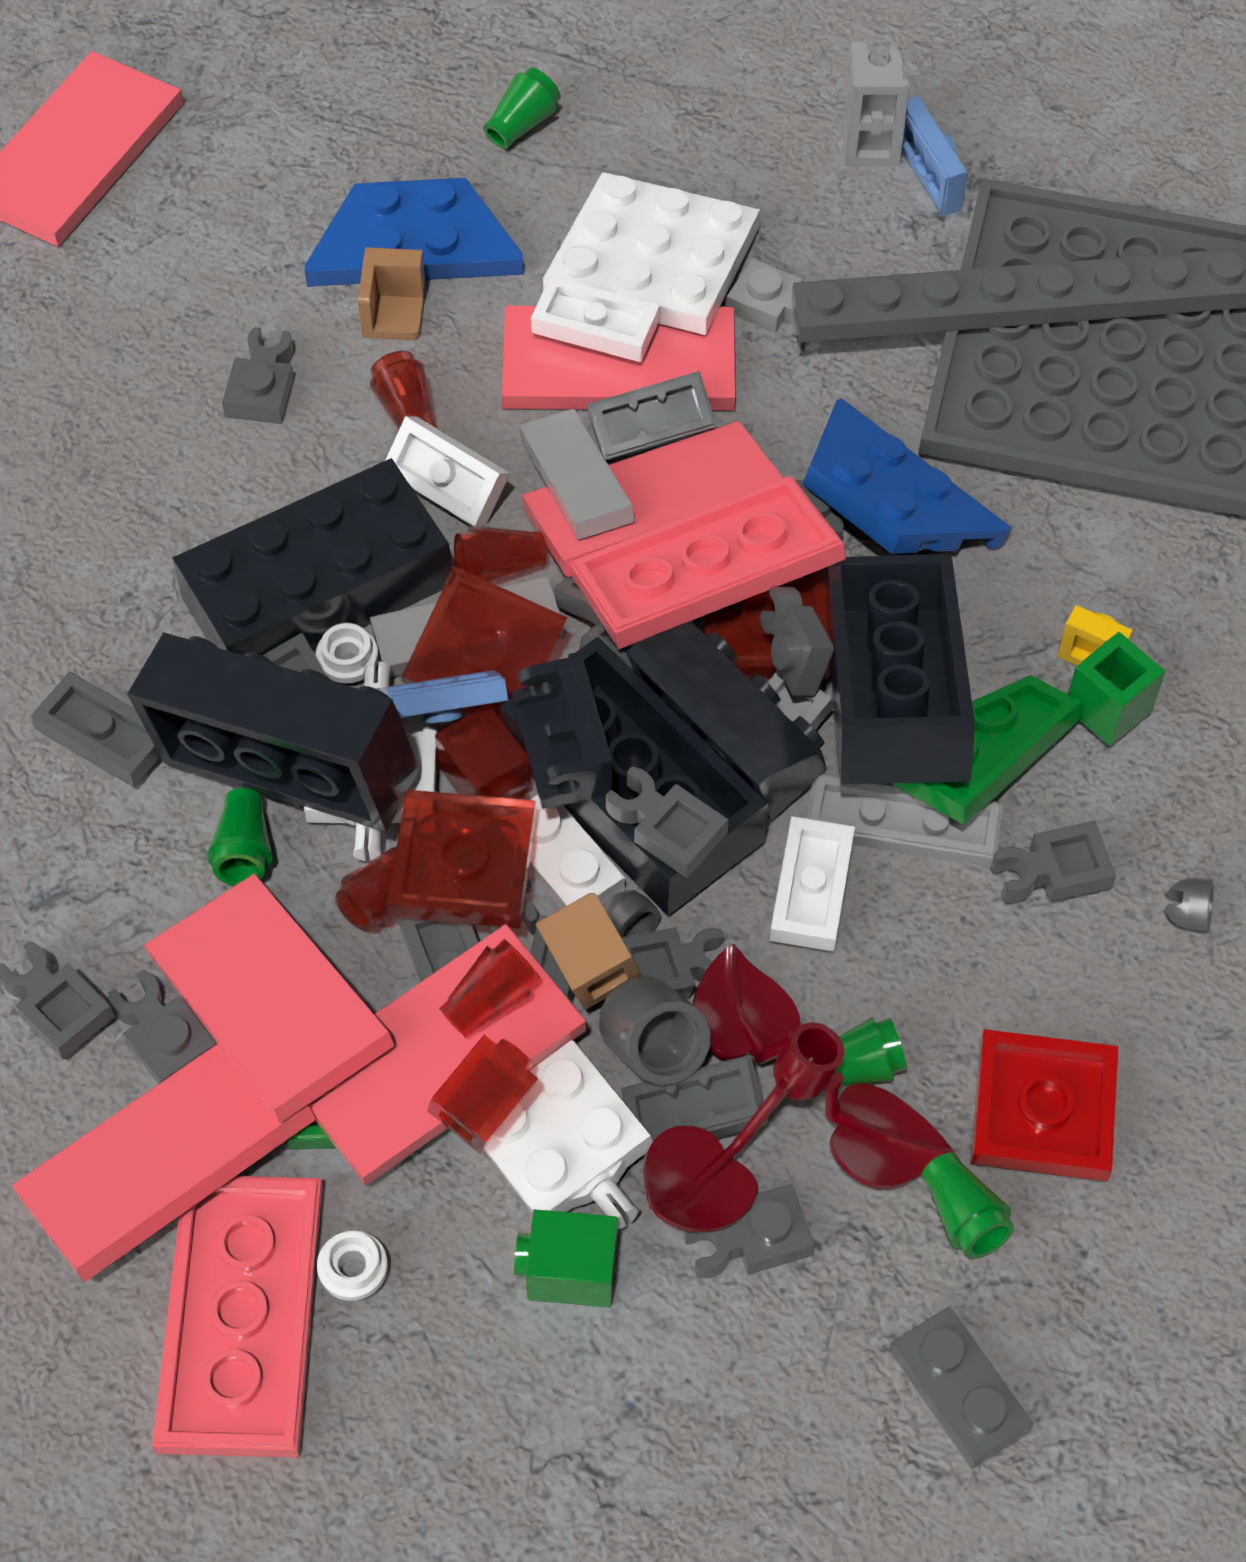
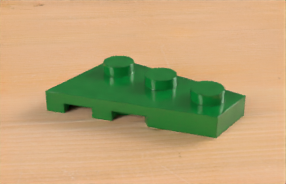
(1010, 734)

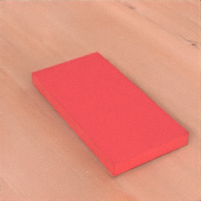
(80, 145)
(563, 375)
(662, 488)
(706, 561)
(269, 997)
(382, 1108)
(152, 1162)
(240, 1320)

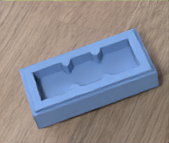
(933, 158)
(444, 697)

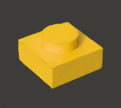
(1086, 633)

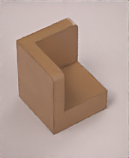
(392, 293)
(588, 949)

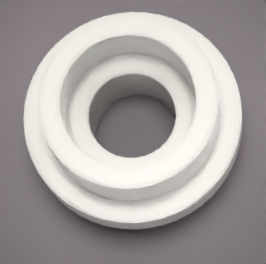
(343, 640)
(350, 1246)

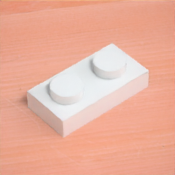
(595, 318)
(447, 471)
(568, 859)
(812, 884)

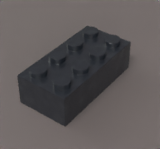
(316, 564)
(899, 671)
(275, 729)
(656, 739)

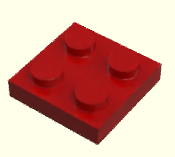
(1045, 1105)

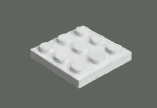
(658, 247)

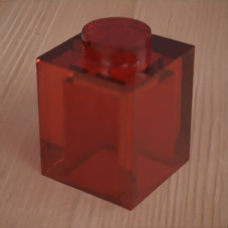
(483, 757)
(483, 1091)

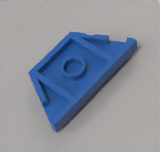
(429, 215)
(893, 490)

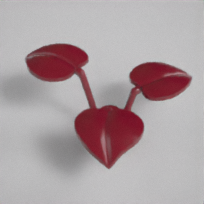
(877, 1134)

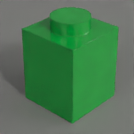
(1116, 688)
(568, 1258)

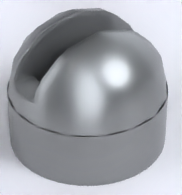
(1196, 904)
(632, 913)

